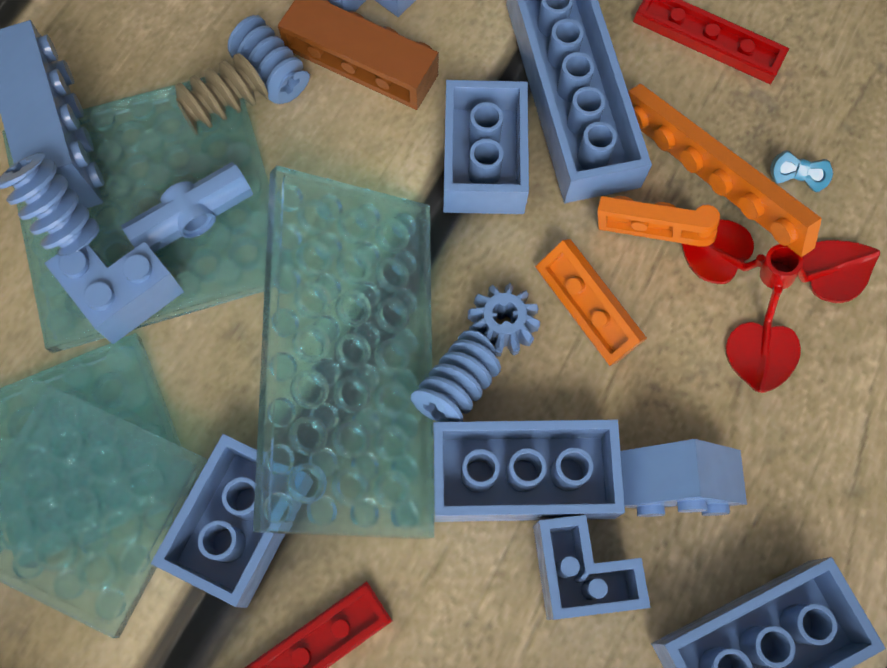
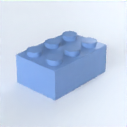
(486, 147)
(214, 533)

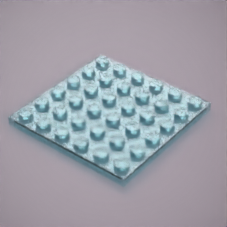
(141, 153)

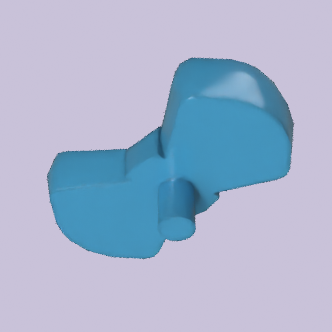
(815, 173)

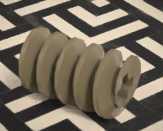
(219, 92)

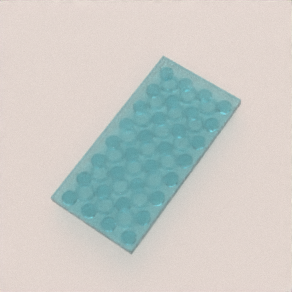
(340, 363)

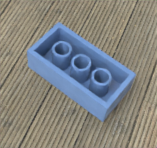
(42, 111)
(527, 470)
(787, 623)

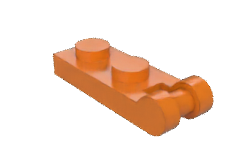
(658, 220)

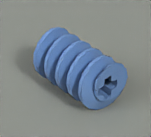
(271, 59)
(51, 203)
(458, 378)

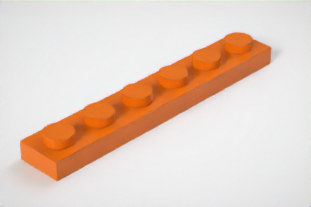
(726, 172)

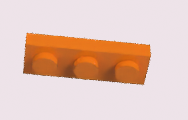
(590, 302)

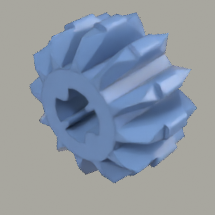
(499, 306)

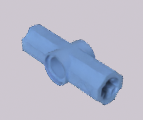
(188, 208)

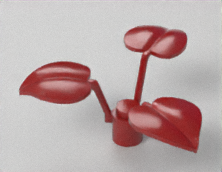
(836, 274)

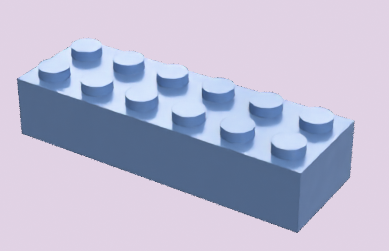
(580, 97)

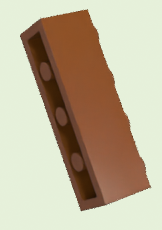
(360, 50)

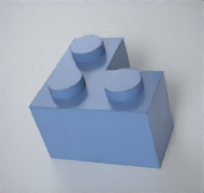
(118, 295)
(684, 475)
(574, 582)

